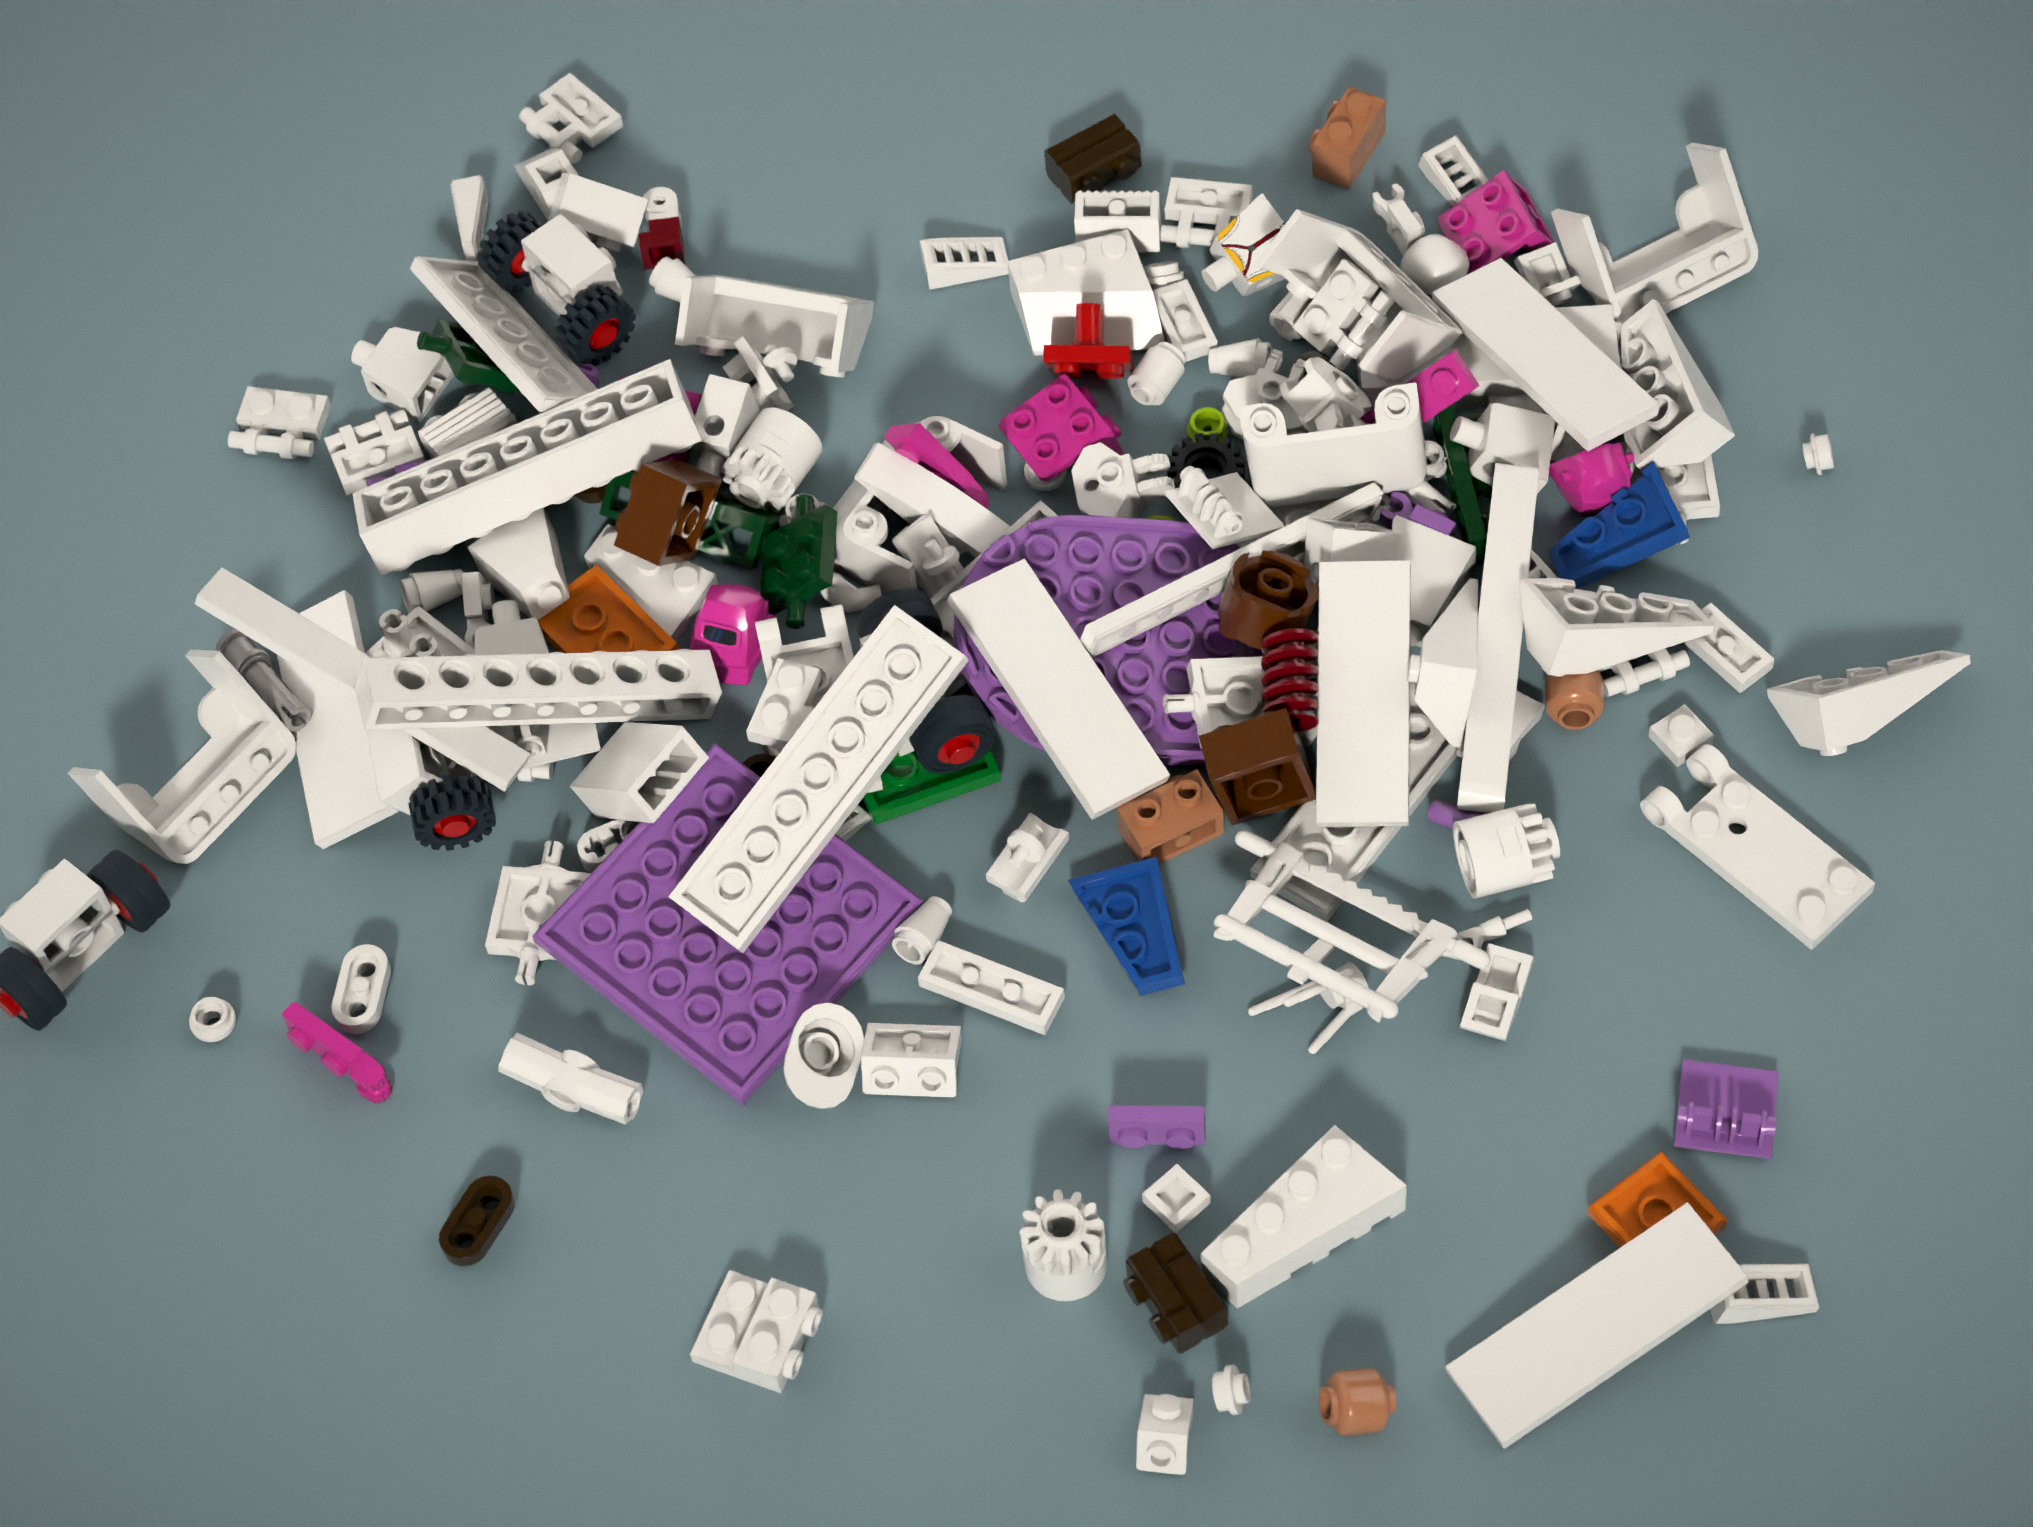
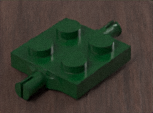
(464, 356)
(799, 560)

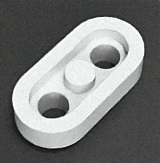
(360, 992)

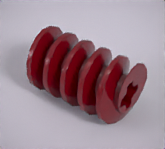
(1286, 674)

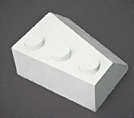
(1089, 271)

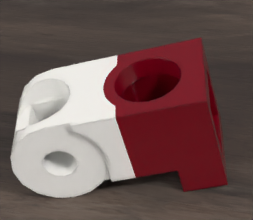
(665, 228)

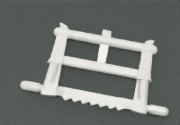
(1403, 974)

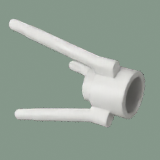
(1330, 997)

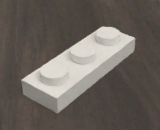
(991, 987)

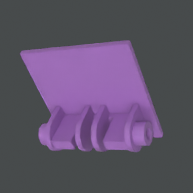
(1726, 1109)

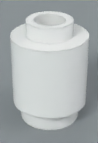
(1156, 374)

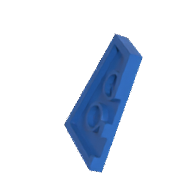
(1624, 532)
(1135, 921)

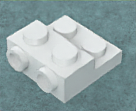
(757, 1330)

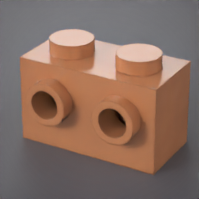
(1348, 137)
(1171, 818)

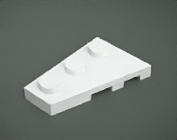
(665, 592)

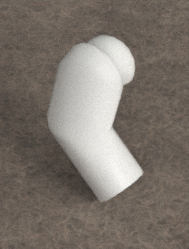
(848, 595)

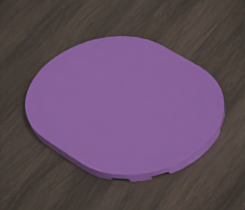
(1090, 571)

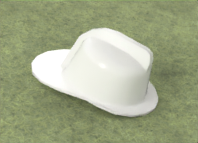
(823, 1055)

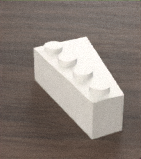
(1307, 1212)

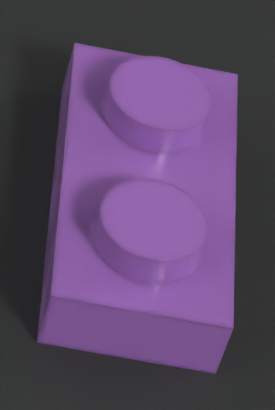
(1170, 1125)

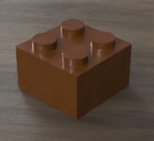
(666, 511)
(1258, 766)

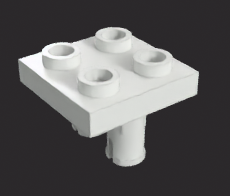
(416, 636)

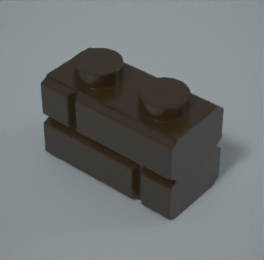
(1093, 158)
(1175, 1293)

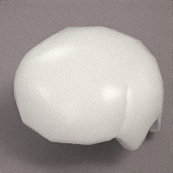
(1434, 262)

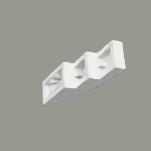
(916, 491)

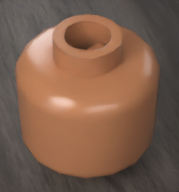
(1575, 699)
(1356, 1402)

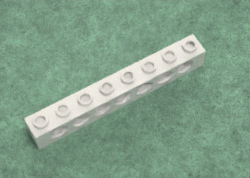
(536, 689)

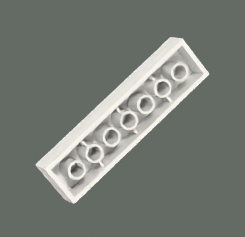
(525, 468)

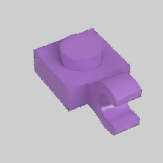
(1430, 518)

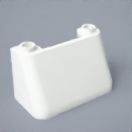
(1339, 460)

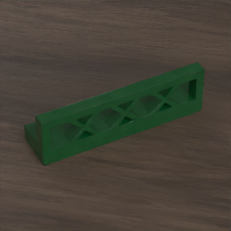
(1462, 486)
(725, 510)

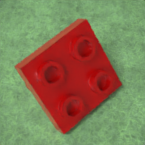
(1089, 349)

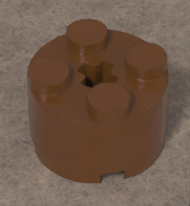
(1266, 597)

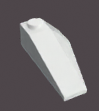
(1448, 665)

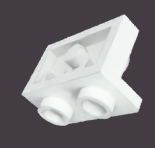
(910, 1059)

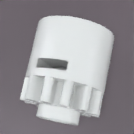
(771, 459)
(1505, 849)
(1064, 1247)

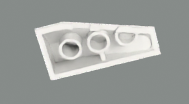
(1689, 416)
(1591, 630)
(1851, 709)

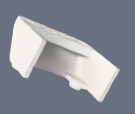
(1705, 253)
(811, 323)
(1416, 327)
(862, 515)
(216, 784)

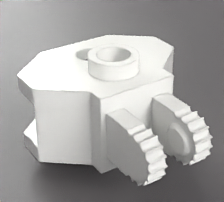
(1263, 388)
(1325, 397)
(1114, 483)

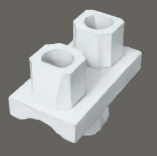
(775, 365)
(932, 556)
(1026, 857)

